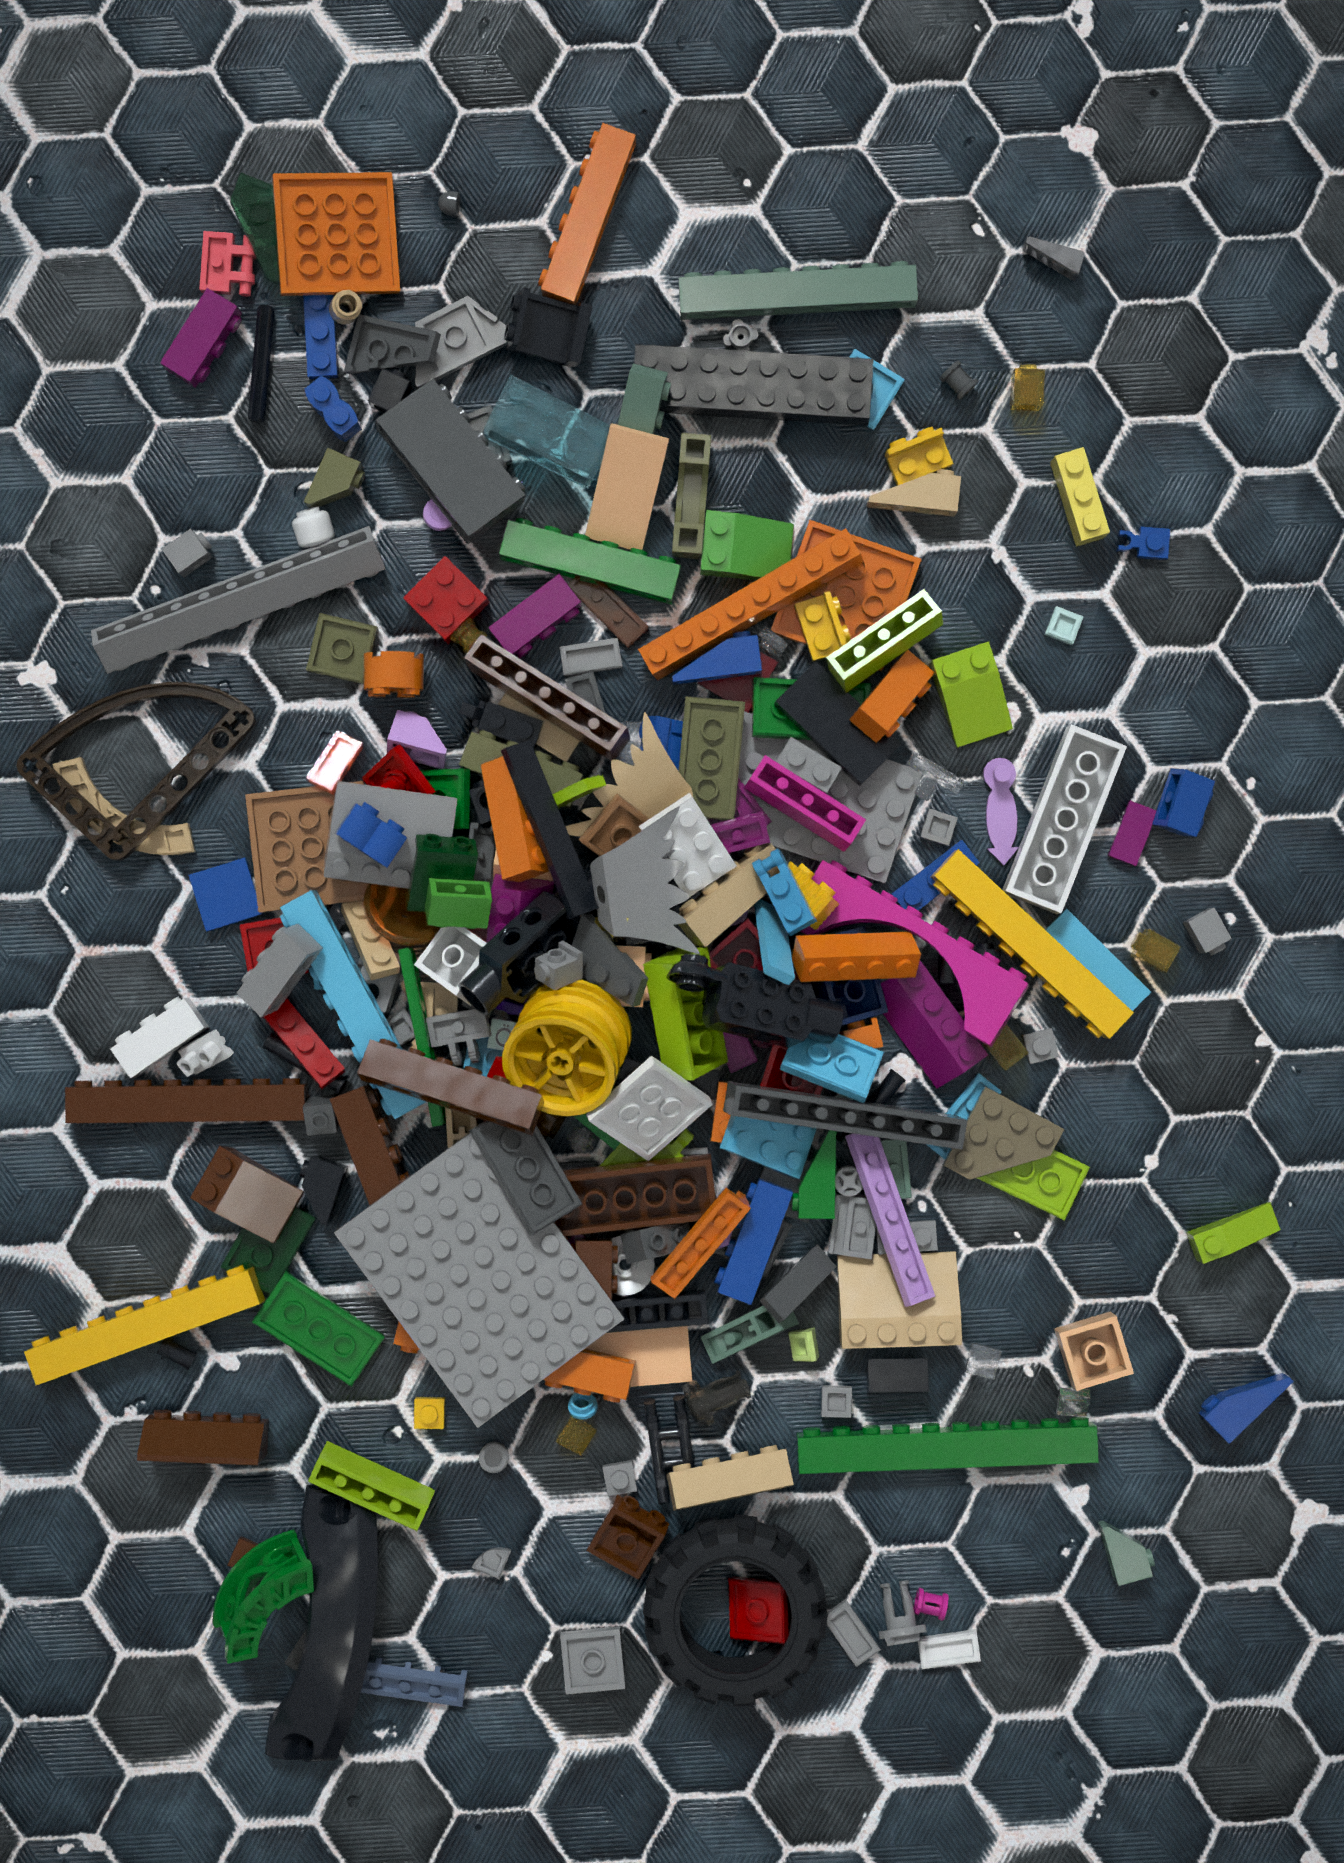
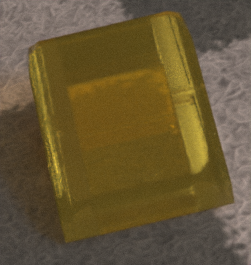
(576, 1435)

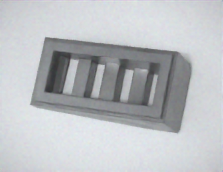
(1058, 257)

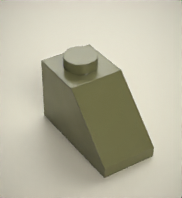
(334, 479)

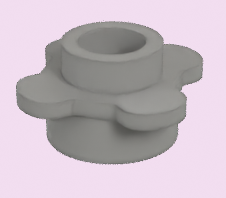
(739, 327)

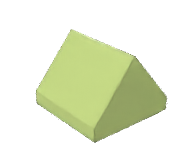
(804, 1345)

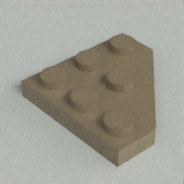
(1001, 1137)

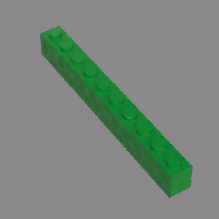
(947, 1446)

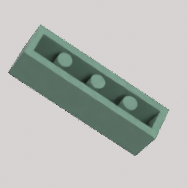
(643, 399)

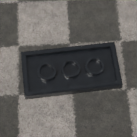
(823, 713)

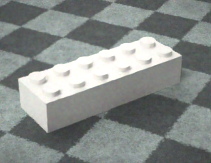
(1064, 819)

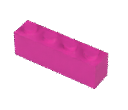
(805, 803)

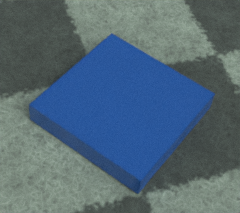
(225, 894)

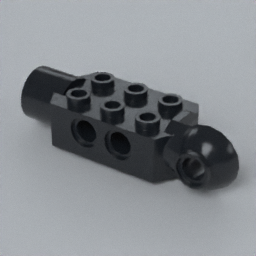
(510, 956)
(756, 1005)

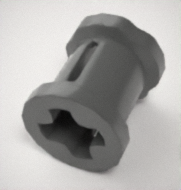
(958, 380)

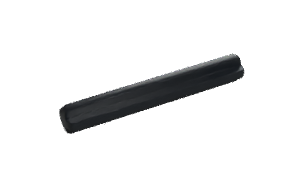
(261, 363)

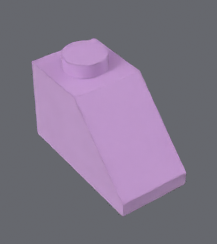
(417, 739)

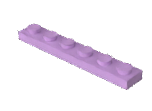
(890, 1218)

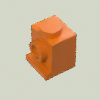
(865, 1034)

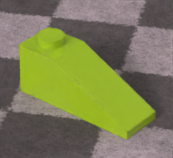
(1232, 1233)

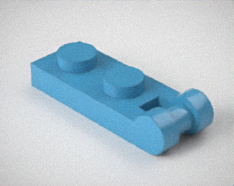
(785, 893)

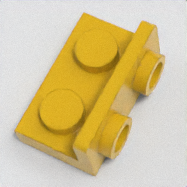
(918, 456)
(822, 625)

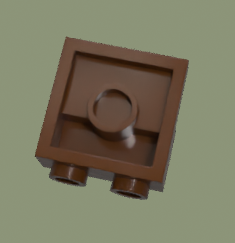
(628, 1536)

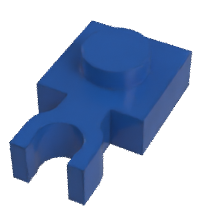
(1150, 542)

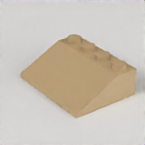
(875, 1313)

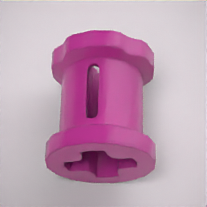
(939, 1610)

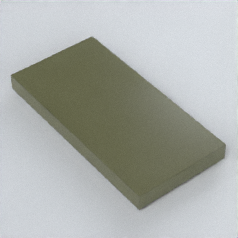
(712, 753)

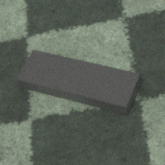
(797, 1283)

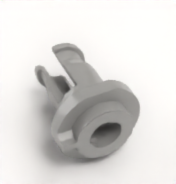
(901, 1628)

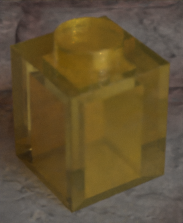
(1027, 388)
(1154, 950)

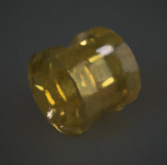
(467, 635)

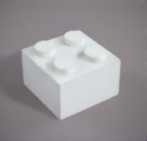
(451, 957)

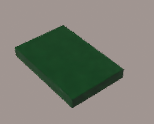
(269, 1258)

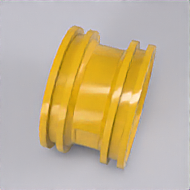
(562, 1059)

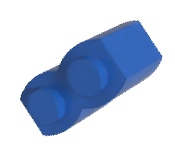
(335, 411)
(372, 835)

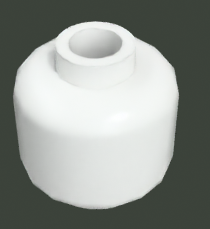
(312, 527)

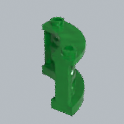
(243, 1612)

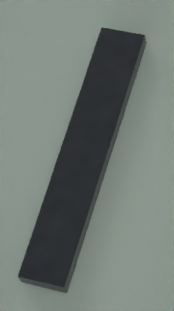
(549, 829)

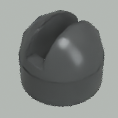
(450, 203)

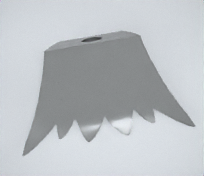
(635, 886)

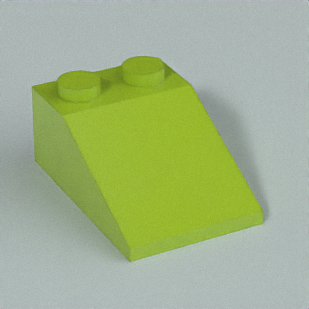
(971, 694)

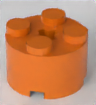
(393, 673)

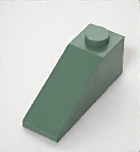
(744, 1333)

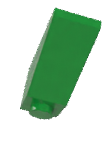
(817, 1186)

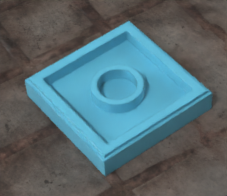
(884, 388)

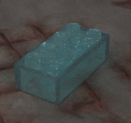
(548, 431)

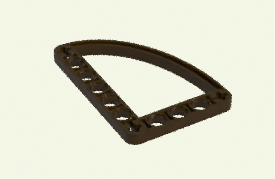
(164, 788)

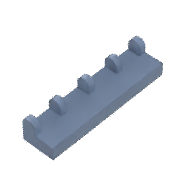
(414, 1683)

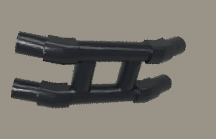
(657, 1435)

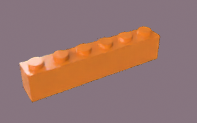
(588, 215)

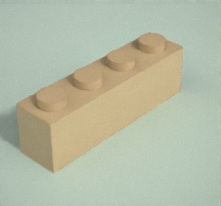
(725, 898)
(729, 1479)

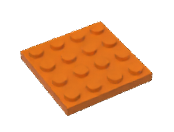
(336, 233)
(864, 591)

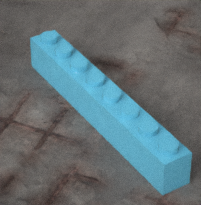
(345, 989)

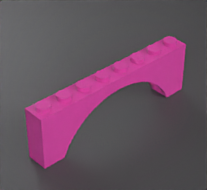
(986, 988)

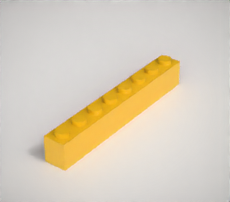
(1031, 944)
(145, 1325)

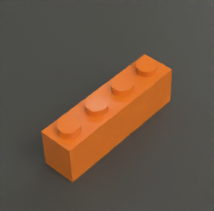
(514, 838)
(855, 956)

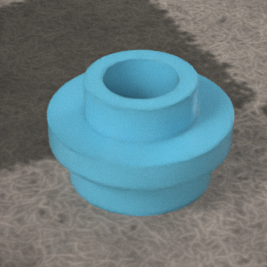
(579, 1400)

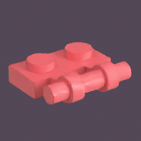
(217, 264)

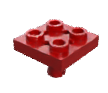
(393, 772)

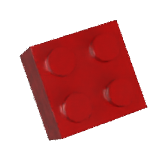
(446, 599)

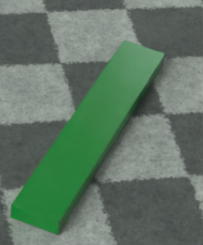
(418, 1017)

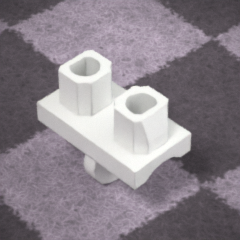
(203, 1053)

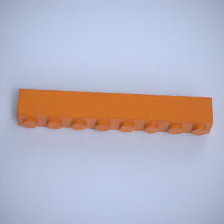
(751, 604)
(586, 1371)

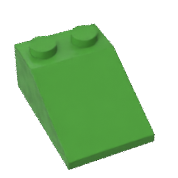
(744, 545)

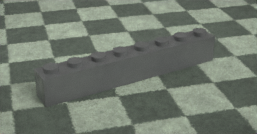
(844, 1115)

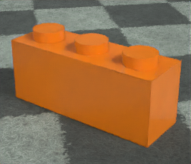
(893, 697)

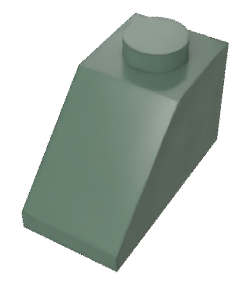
(1126, 1555)

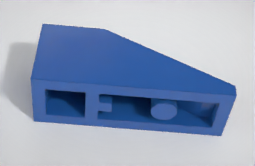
(729, 659)
(1236, 1408)

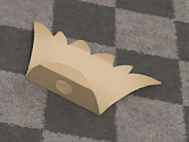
(647, 785)

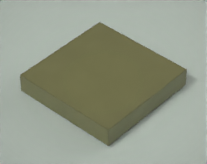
(340, 648)

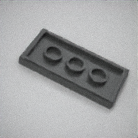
(527, 1174)

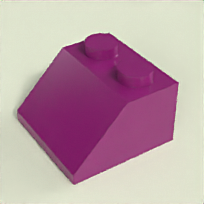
(510, 899)

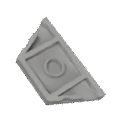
(465, 337)

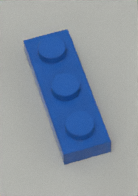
(320, 337)
(920, 888)

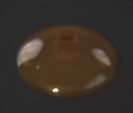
(383, 911)

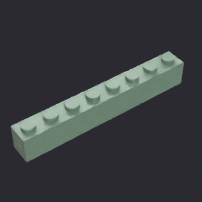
(798, 291)

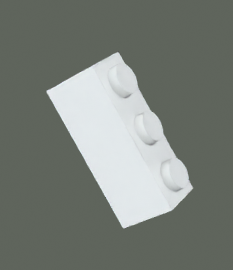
(158, 1036)

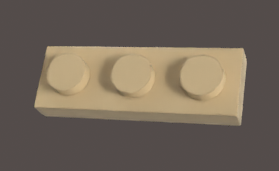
(373, 948)

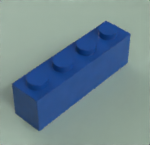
(754, 1241)

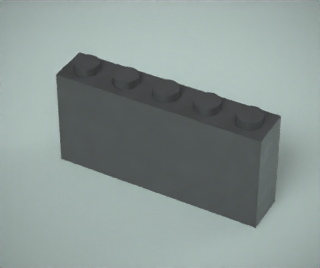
(451, 460)

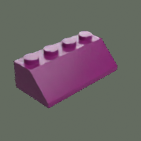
(930, 1027)

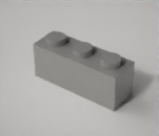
(279, 969)

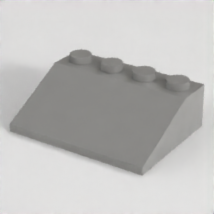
(412, 810)

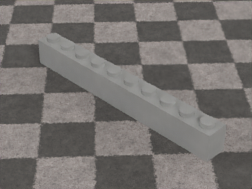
(237, 600)

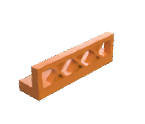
(701, 1242)

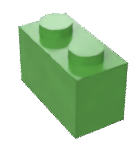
(458, 903)

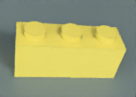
(1079, 496)

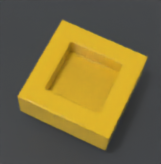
(429, 1413)

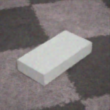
(949, 1649)

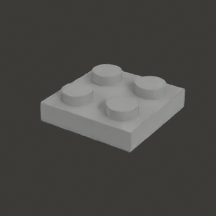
(592, 1660)

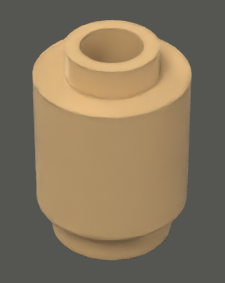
(347, 298)

